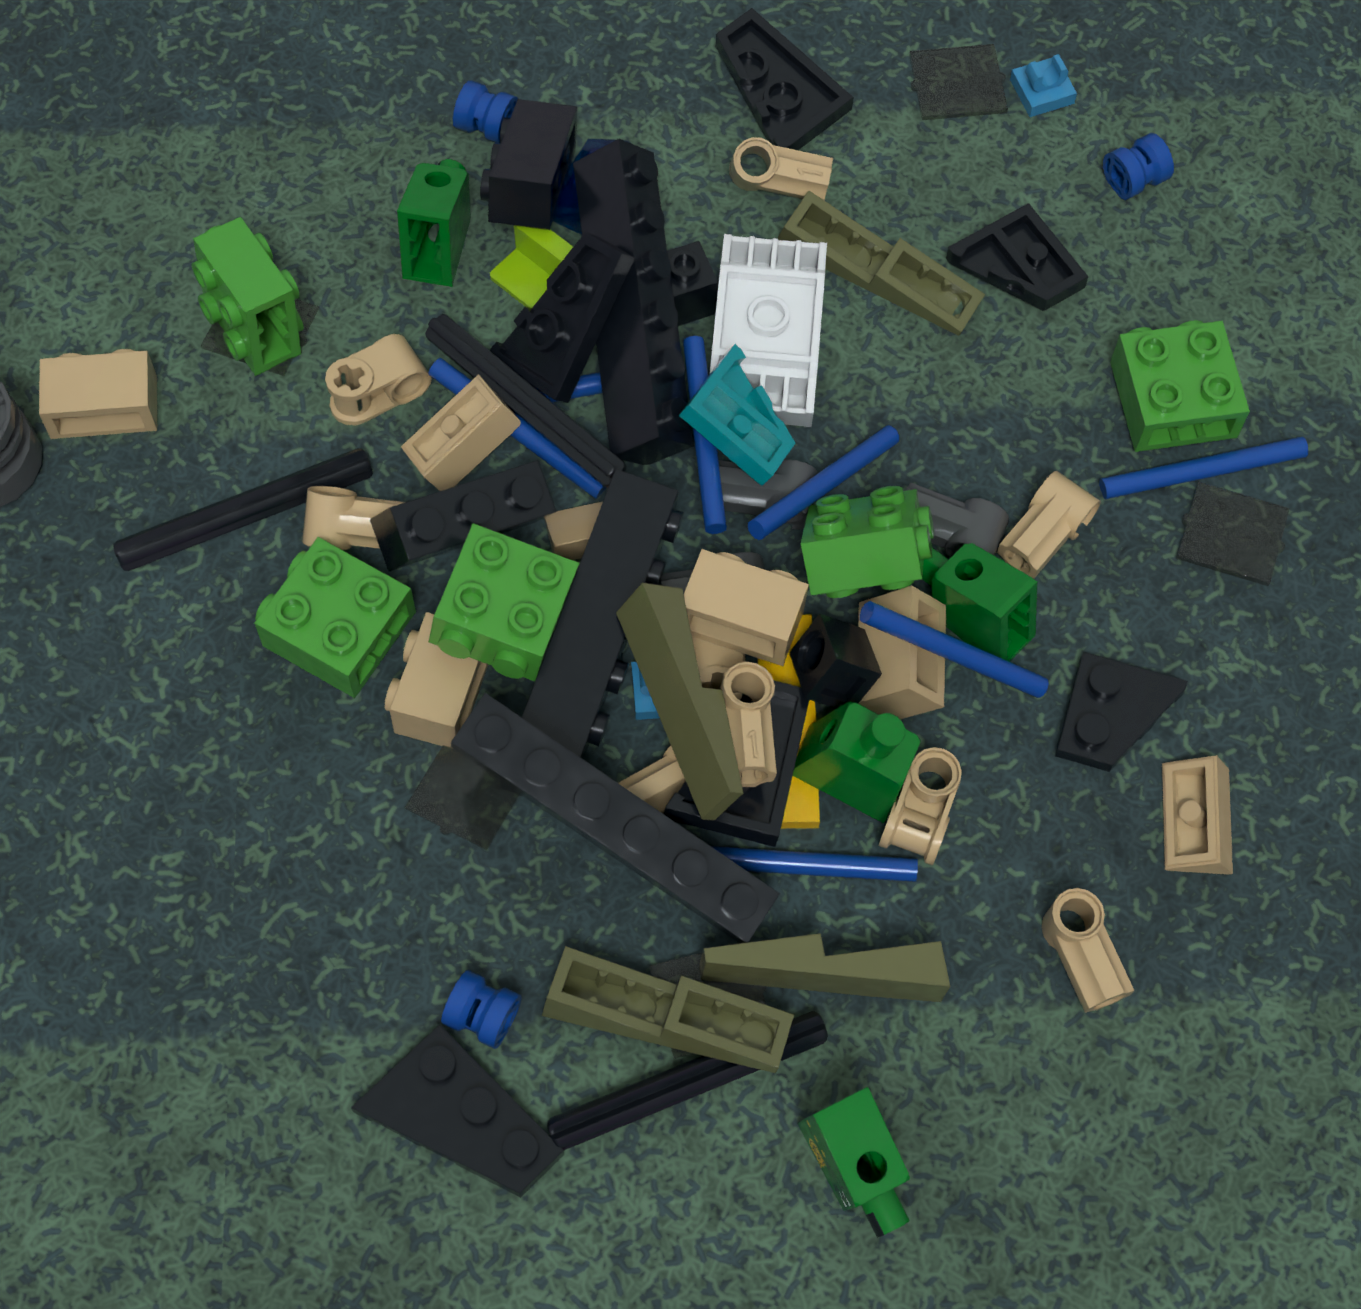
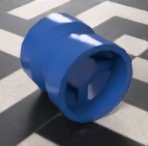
(482, 111)
(1143, 164)
(481, 1009)

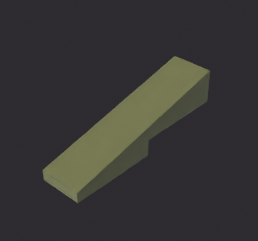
(891, 272)
(691, 715)
(801, 964)
(668, 1014)

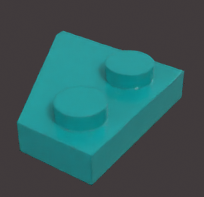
(739, 419)

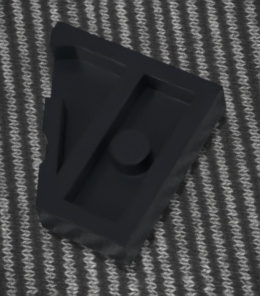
(1021, 259)
(1112, 710)

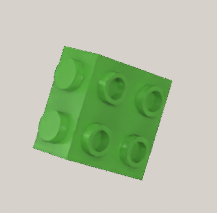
(247, 295)
(1179, 385)
(866, 541)
(502, 603)
(334, 616)

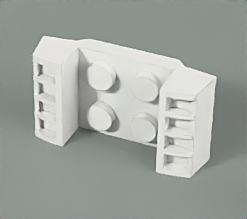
(773, 313)

